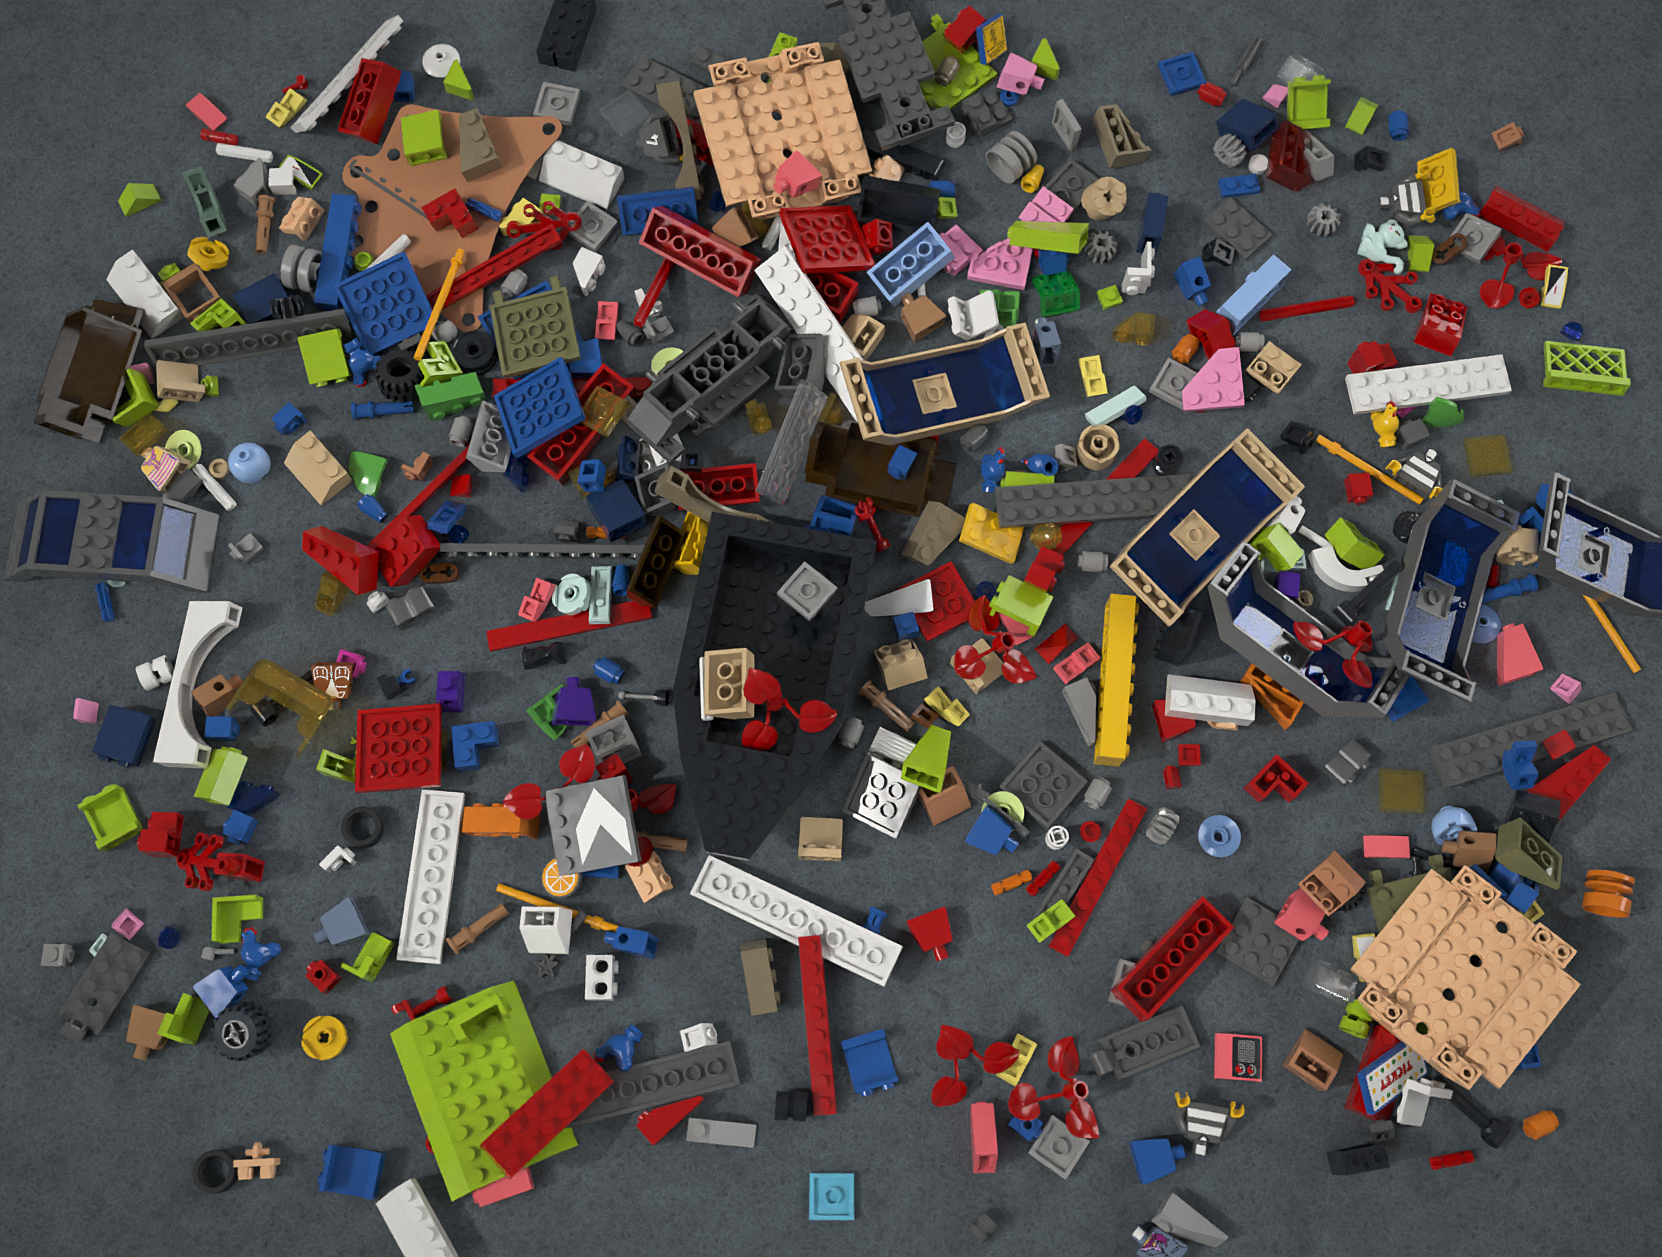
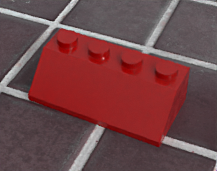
(369, 100)
(1522, 218)
(728, 484)
(1379, 1043)

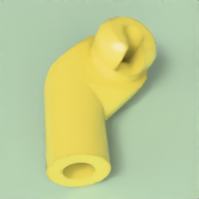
(166, 405)

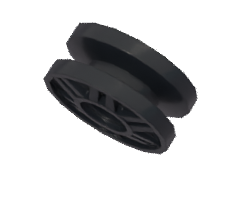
(469, 343)

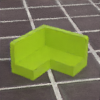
(218, 314)
(440, 366)
(141, 401)
(1352, 545)
(1276, 546)
(228, 914)
(371, 957)
(187, 1020)

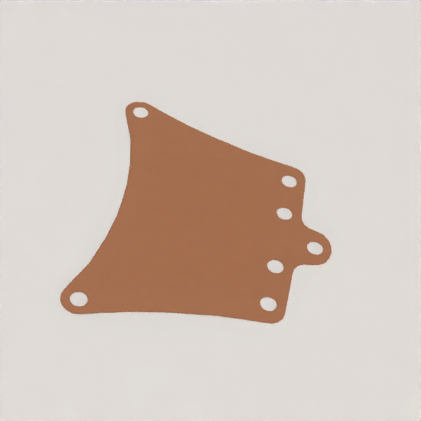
(518, 145)

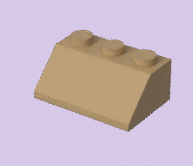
(316, 468)
(725, 681)

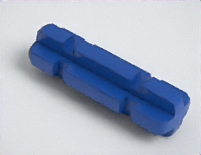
(484, 209)
(105, 602)

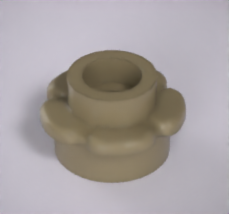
(1307, 597)

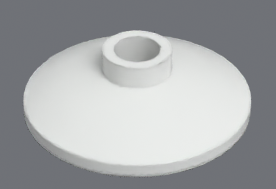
(439, 67)

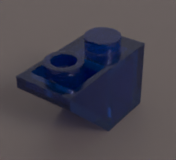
(516, 472)
(251, 799)

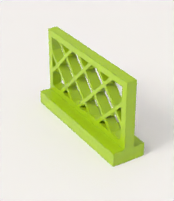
(1586, 380)

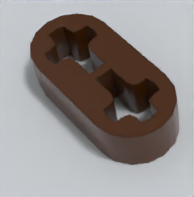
(1452, 253)
(439, 578)

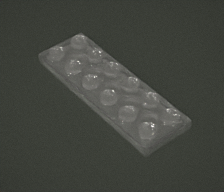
(791, 443)

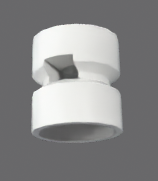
(148, 673)

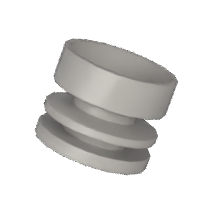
(1011, 157)

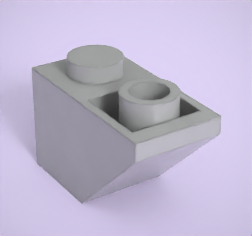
(253, 182)

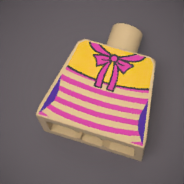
(163, 466)

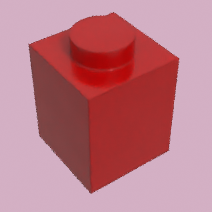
(1358, 488)

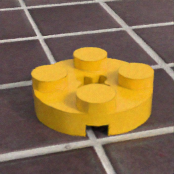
(208, 253)
(311, 1037)

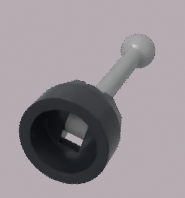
(660, 697)

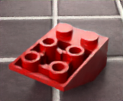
(1441, 324)

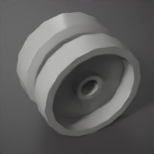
(300, 268)

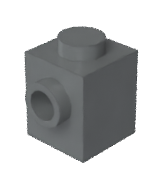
(1412, 433)

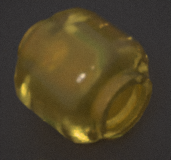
(1046, 535)

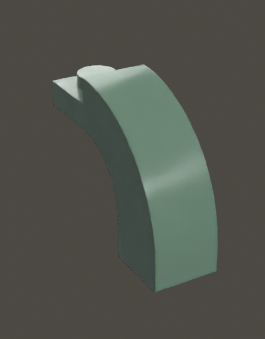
(206, 201)

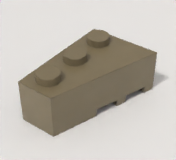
(1117, 138)
(476, 147)
(933, 533)
(759, 976)

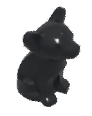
(540, 655)

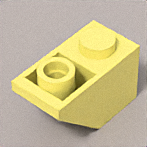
(518, 215)

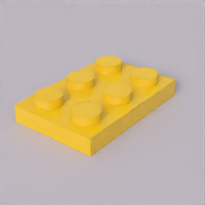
(1442, 186)
(983, 533)

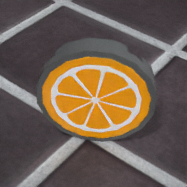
(559, 886)

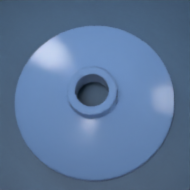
(1489, 631)
(1229, 833)

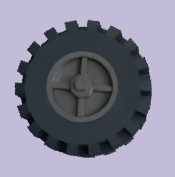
(242, 1031)

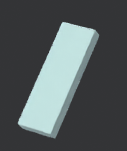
(1115, 407)
(600, 595)

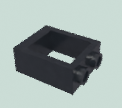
(1358, 1159)

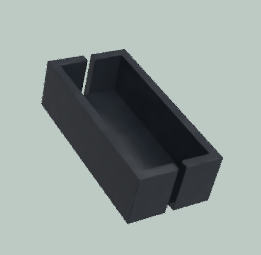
(566, 33)
(898, 202)

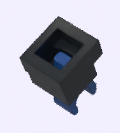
(691, 461)
(391, 685)

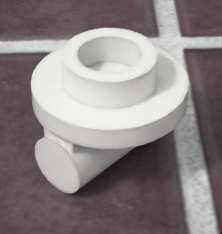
(377, 601)

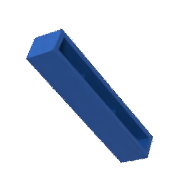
(337, 250)

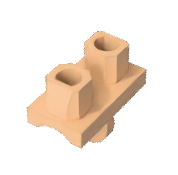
(267, 1166)

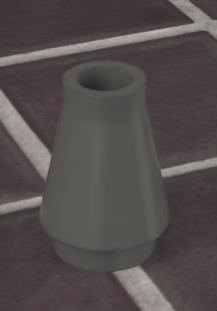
(631, 334)

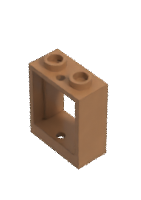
(184, 280)

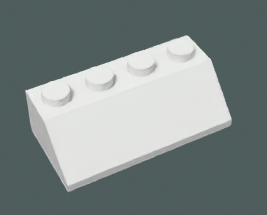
(581, 174)
(141, 290)
(1209, 700)
(414, 1222)

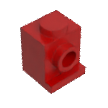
(329, 979)

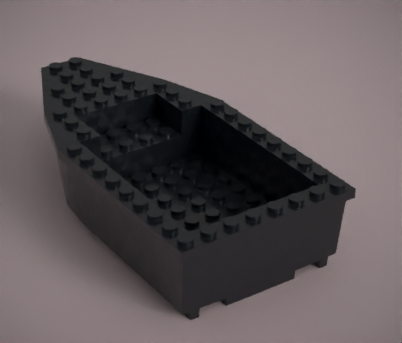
(736, 605)

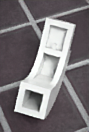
(1336, 575)

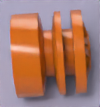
(1608, 893)

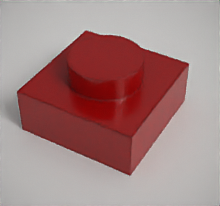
(1189, 755)

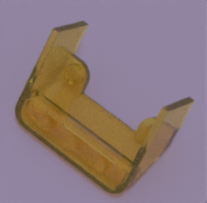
(288, 690)

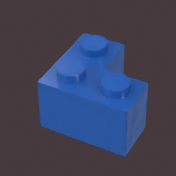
(468, 741)
(1520, 889)

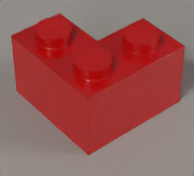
(963, 30)
(448, 210)
(1211, 331)
(1372, 357)
(1043, 570)
(1276, 776)
(162, 836)

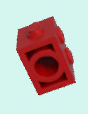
(878, 236)
(612, 768)

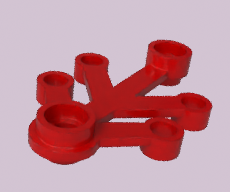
(545, 221)
(1387, 284)
(188, 859)

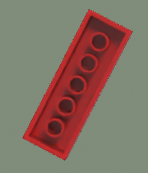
(699, 251)
(572, 446)
(1172, 959)
(546, 1114)

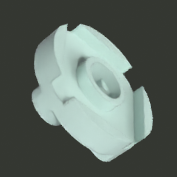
(581, 597)

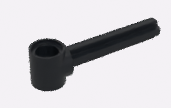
(1349, 610)
(267, 711)
(1492, 1130)

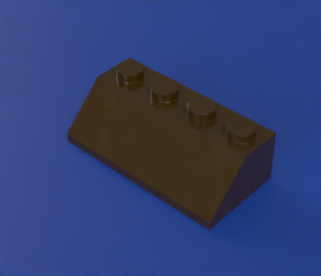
(656, 563)

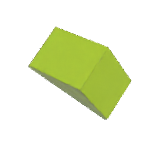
(1046, 61)
(456, 82)
(1361, 115)
(138, 197)
(1419, 253)
(336, 766)

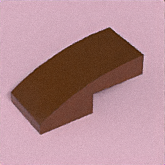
(925, 715)

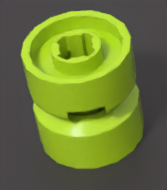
(1349, 1024)

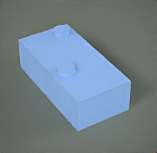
(911, 264)
(1254, 293)

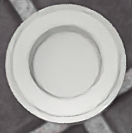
(1258, 164)

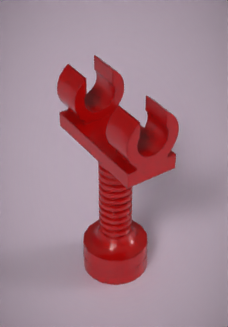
(868, 511)
(440, 997)

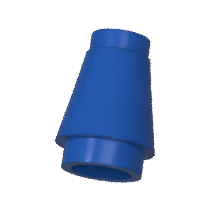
(372, 508)
(621, 580)

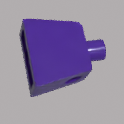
(450, 688)
(574, 705)

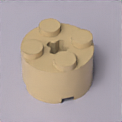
(1104, 198)
(1093, 437)
(1519, 547)

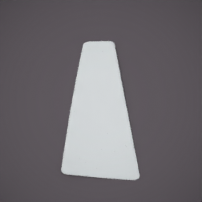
(908, 599)

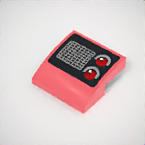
(1238, 1057)

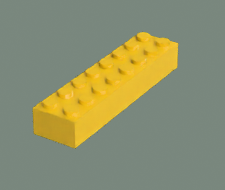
(1115, 680)

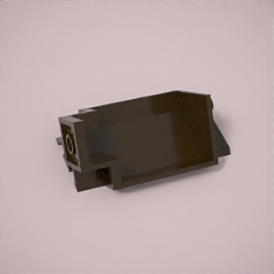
(88, 369)
(860, 470)

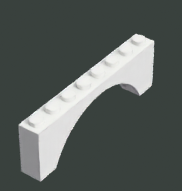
(178, 739)

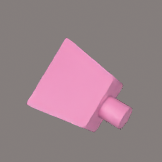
(1019, 75)

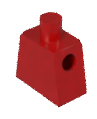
(1169, 726)
(248, 867)
(932, 932)

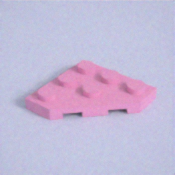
(1001, 265)
(1216, 384)

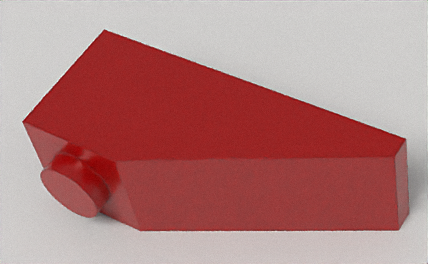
(662, 1120)

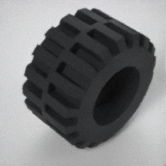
(391, 367)

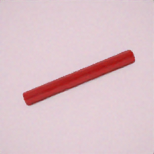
(653, 292)
(1306, 308)

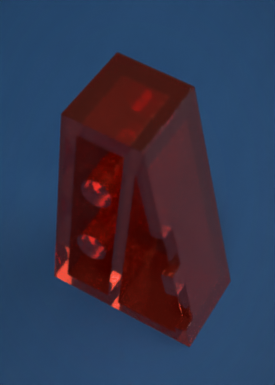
(1286, 158)

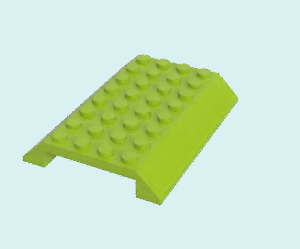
(473, 1086)

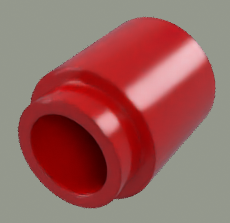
(1211, 94)

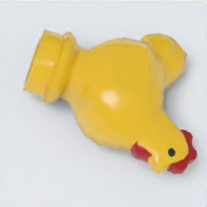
(1386, 424)

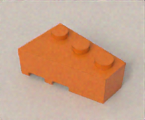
(1273, 696)
(497, 822)

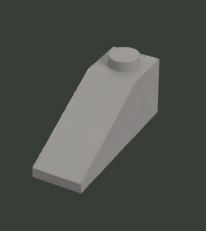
(1318, 156)
(1082, 704)
(721, 1132)
(1184, 1222)

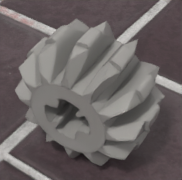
(1229, 150)
(1323, 220)
(1101, 247)
(1162, 825)

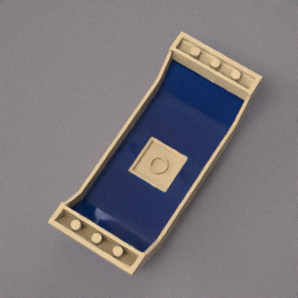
(945, 387)
(1205, 525)

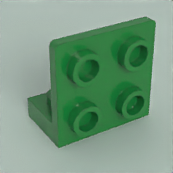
(1057, 293)

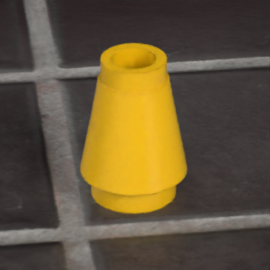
(1032, 179)

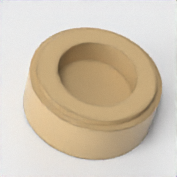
(219, 469)

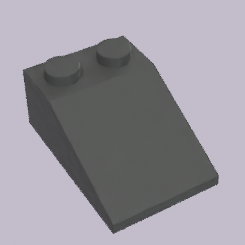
(801, 360)

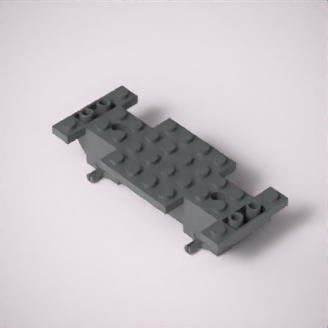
(889, 65)
(709, 377)

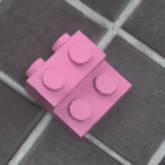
(1046, 208)
(962, 247)

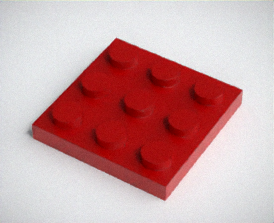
(949, 599)

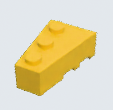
(691, 552)

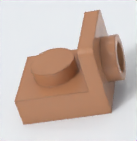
(1508, 136)
(420, 467)

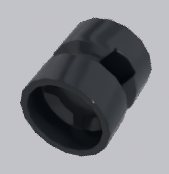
(1167, 460)
(791, 1106)

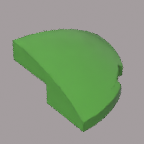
(1007, 306)
(1443, 414)
(366, 471)
(543, 712)

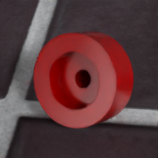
(1529, 297)

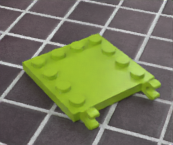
(969, 78)

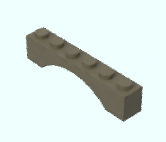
(671, 101)
(680, 490)

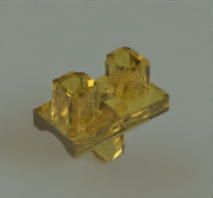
(828, 412)
(758, 417)

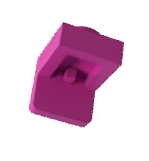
(348, 656)

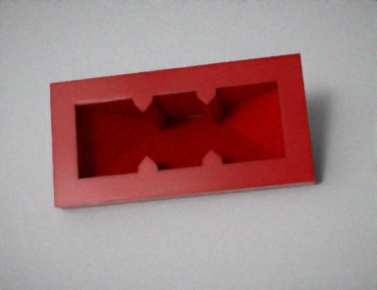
(1056, 643)

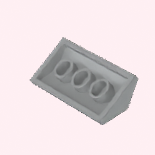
(489, 443)

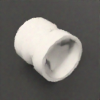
(956, 135)
(1055, 841)

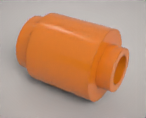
(1185, 349)
(1540, 1124)

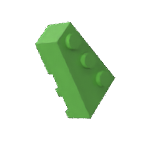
(450, 396)

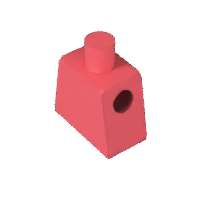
(797, 176)
(1301, 917)

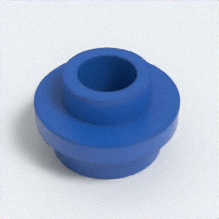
(1009, 101)

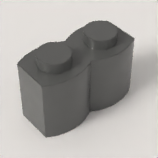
(410, 608)
(1346, 762)

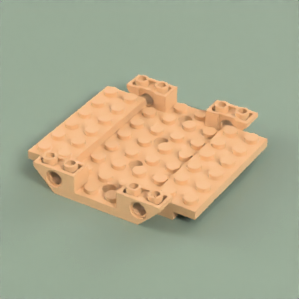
(814, 120)
(1495, 1007)

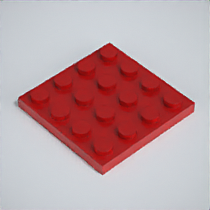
(826, 239)
(398, 748)

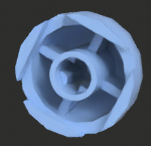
(249, 462)
(1450, 822)

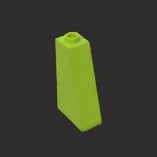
(1049, 235)
(928, 760)

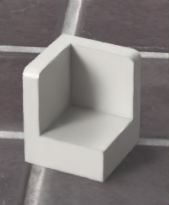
(281, 181)

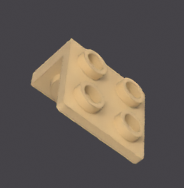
(178, 381)
(993, 668)
(820, 839)

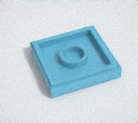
(831, 1196)

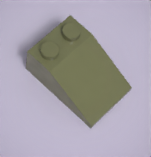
(1528, 853)

